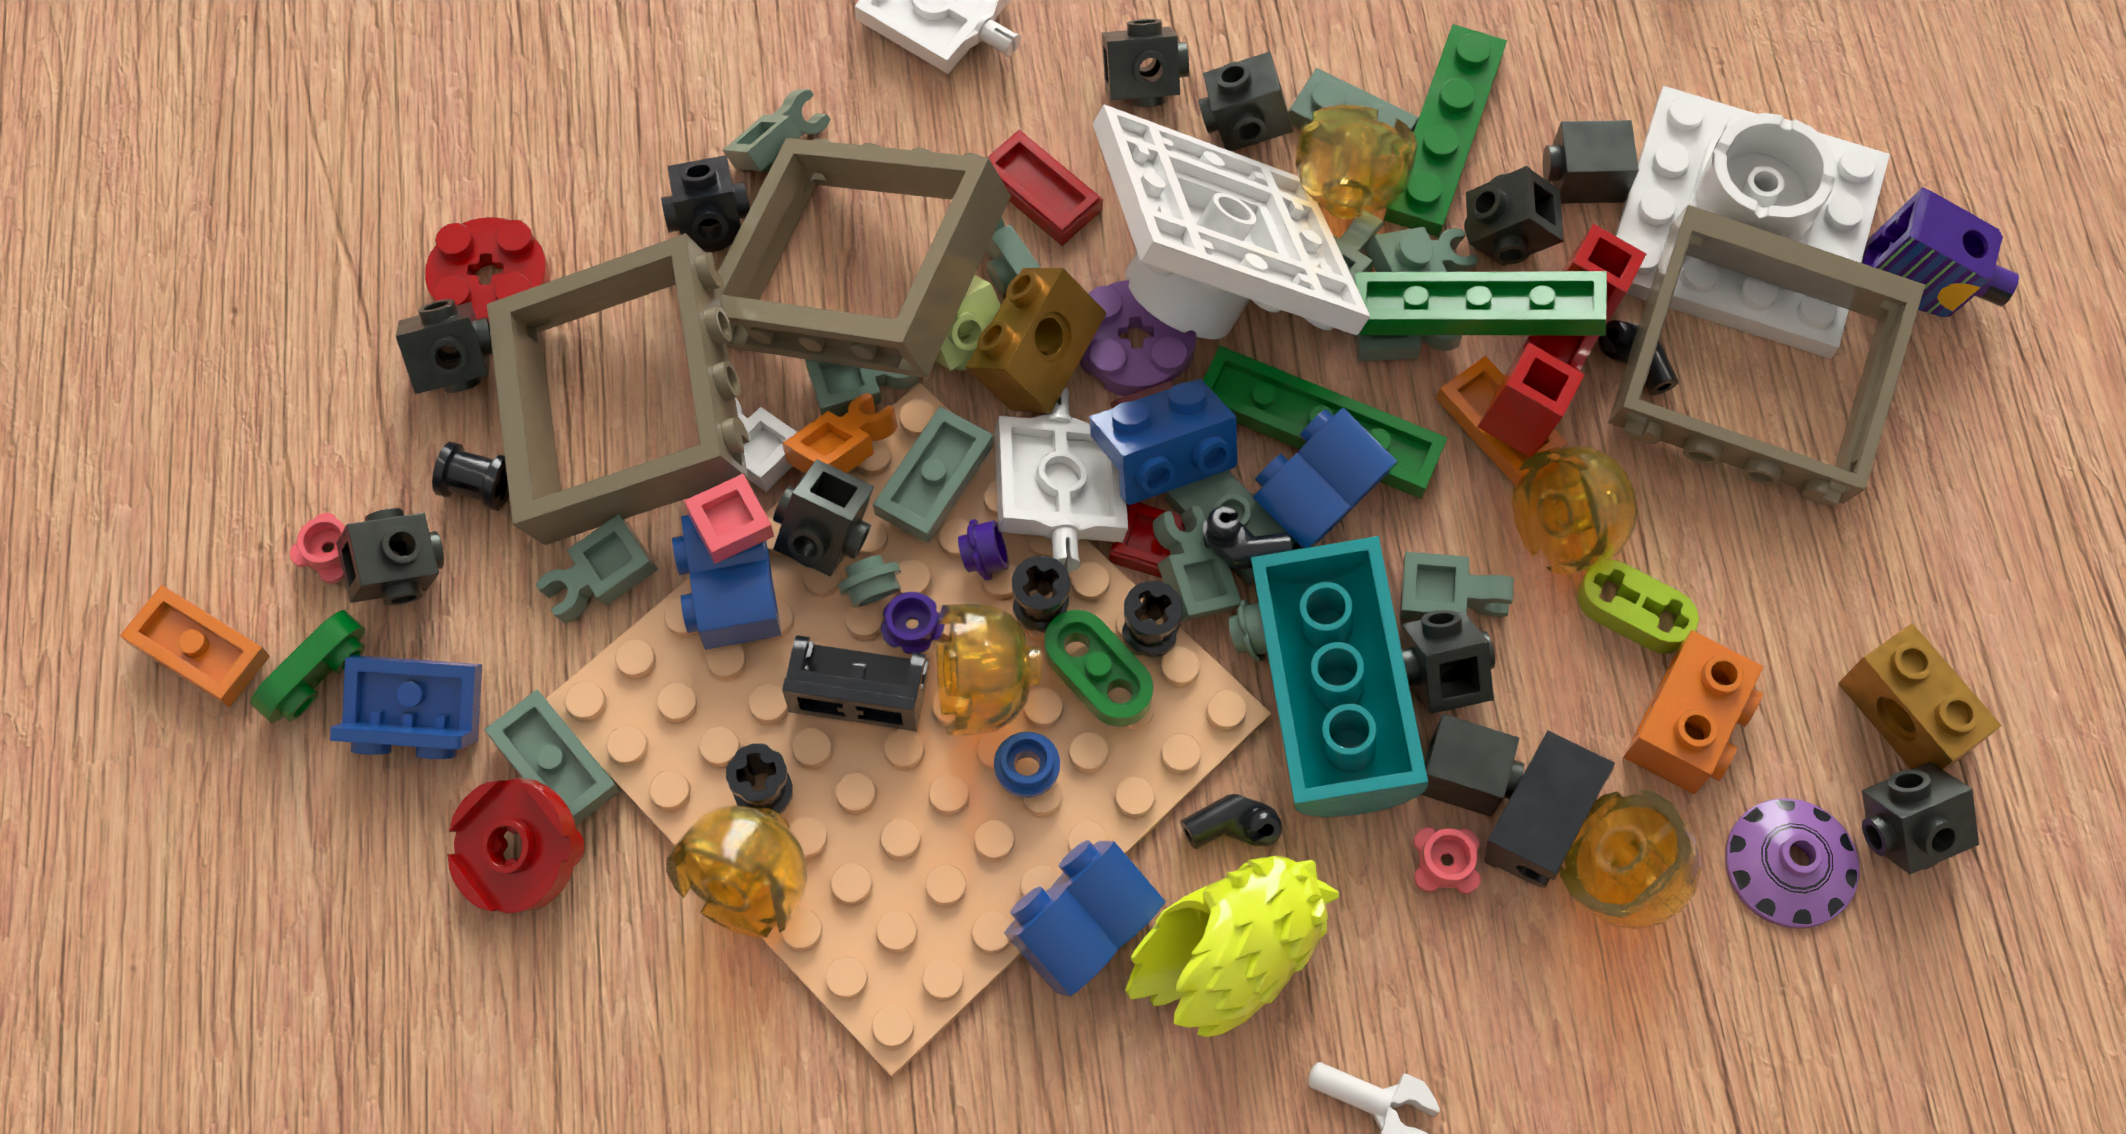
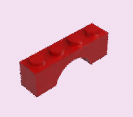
(1549, 366)

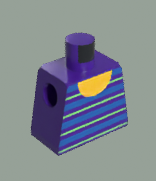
(1945, 251)

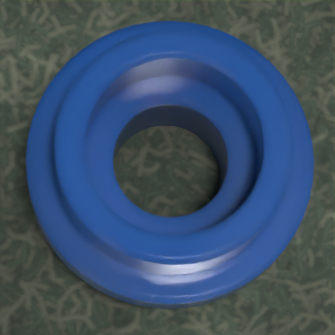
(1027, 746)

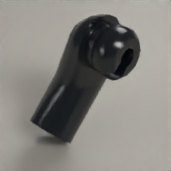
(1617, 346)

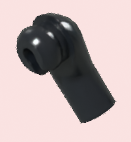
(1236, 543)
(1234, 817)

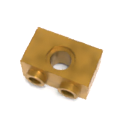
(1036, 339)
(1918, 701)

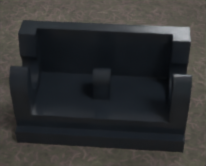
(855, 685)
(1547, 810)

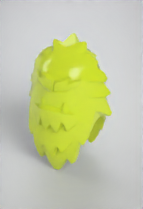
(1233, 943)

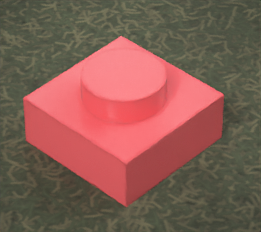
(729, 518)

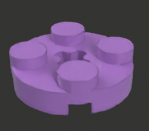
(1134, 369)

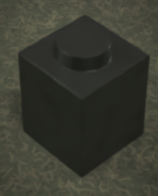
(1592, 161)
(1471, 765)

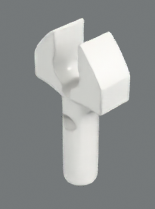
(1374, 1099)

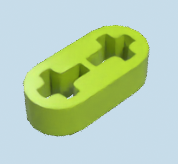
(1637, 606)

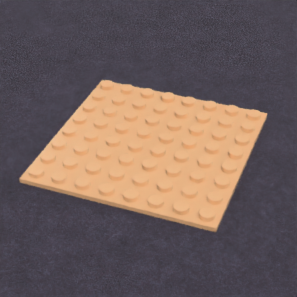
(900, 827)

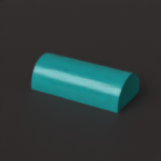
(1339, 679)

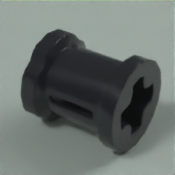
(470, 476)
(1045, 576)
(1158, 602)
(755, 760)

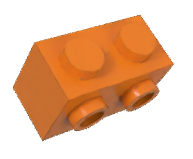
(1695, 713)

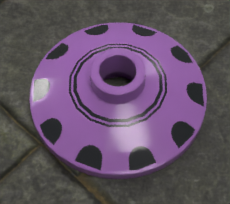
(1777, 886)

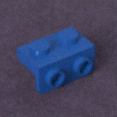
(1167, 439)
(409, 705)

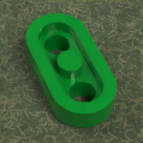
(1100, 670)
(292, 684)

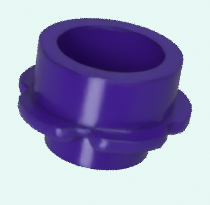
(983, 549)
(907, 607)

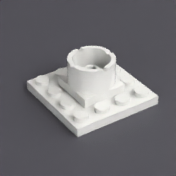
(1761, 175)
(1221, 233)

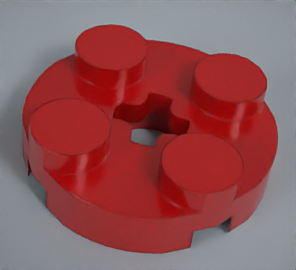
(481, 243)
(548, 846)

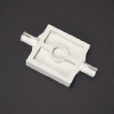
(939, 28)
(1056, 482)

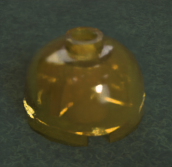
(1354, 160)
(1574, 507)
(984, 668)
(1633, 861)
(742, 867)

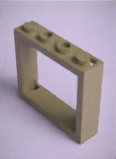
(1803, 270)
(852, 339)
(524, 400)

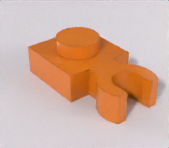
(842, 440)

